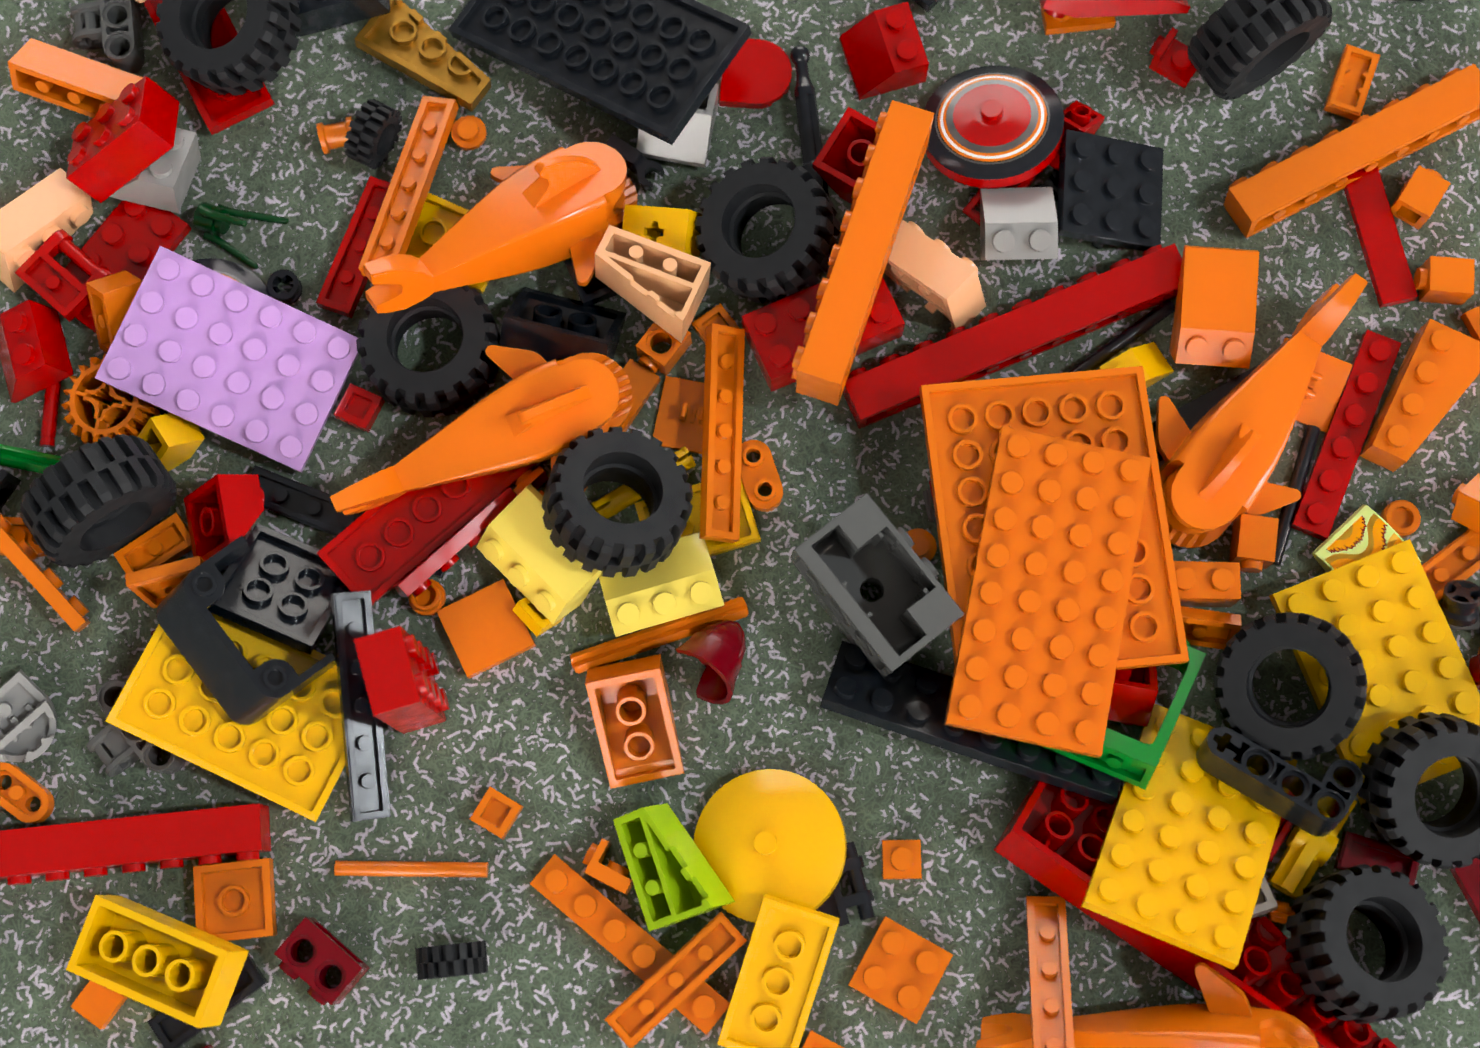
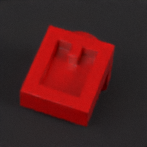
(1172, 59)

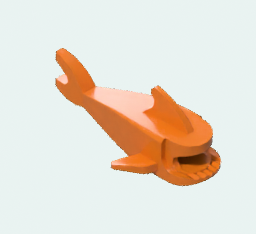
(527, 222)
(509, 428)
(1234, 448)
(1219, 1023)

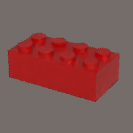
(779, 329)
(401, 680)

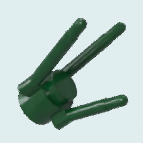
(218, 219)

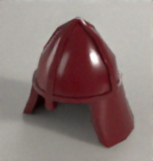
(721, 651)

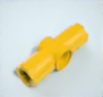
(1303, 858)

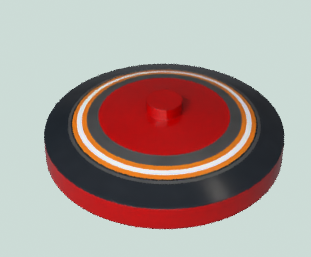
(994, 126)

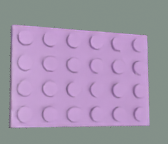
(229, 359)

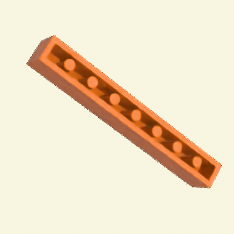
(1369, 142)

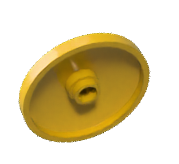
(772, 838)

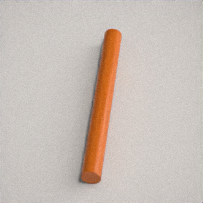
(411, 869)

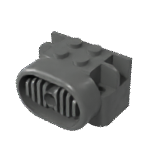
(867, 549)

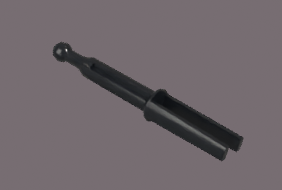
(807, 113)

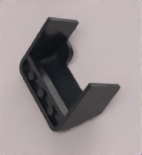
(239, 689)

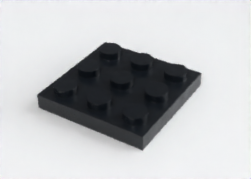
(1110, 191)
(279, 590)

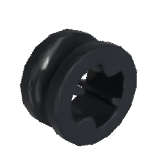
(284, 276)

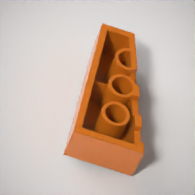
(1428, 384)

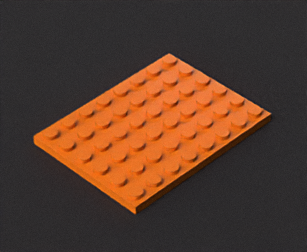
(1082, 406)

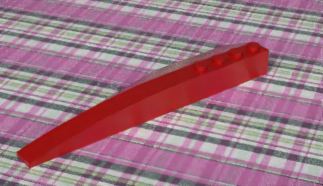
(1058, 844)

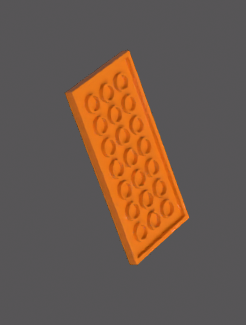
(1049, 592)

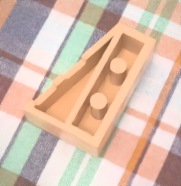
(36, 216)
(936, 275)
(653, 278)

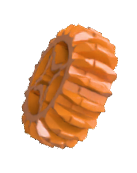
(109, 418)

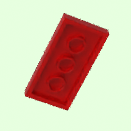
(129, 243)

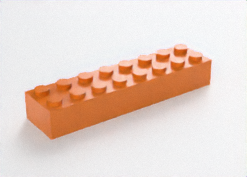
(862, 252)

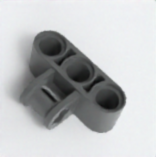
(99, 28)
(121, 749)

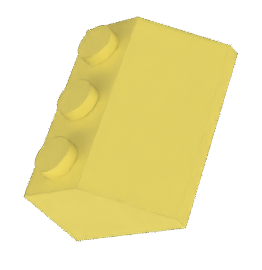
(528, 558)
(668, 592)

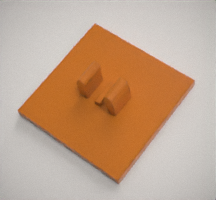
(1323, 391)
(681, 415)

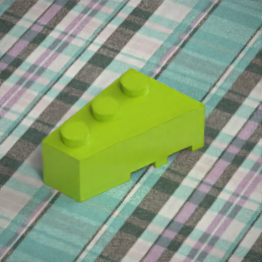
(667, 867)

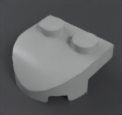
(26, 720)

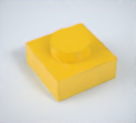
(532, 617)

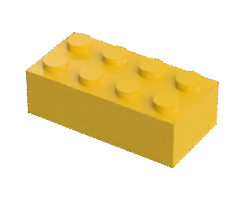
(157, 960)

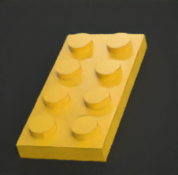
(778, 976)

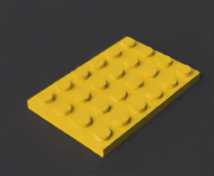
(1402, 640)
(284, 757)
(1184, 852)

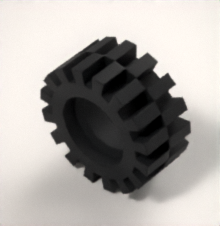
(373, 133)
(451, 960)

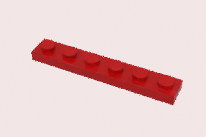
(1345, 435)

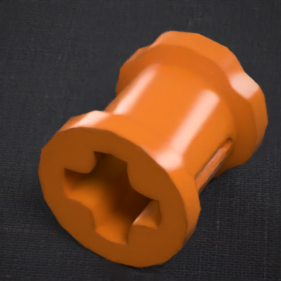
(333, 135)

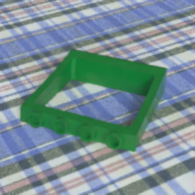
(1133, 759)

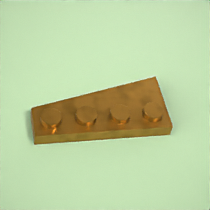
(422, 54)

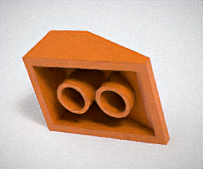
(1215, 307)
(634, 721)

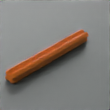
(656, 636)

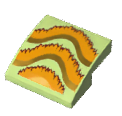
(1356, 538)

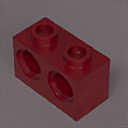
(327, 953)

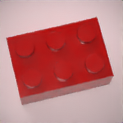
(122, 139)

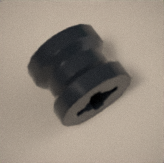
(1461, 603)

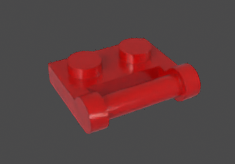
(54, 281)

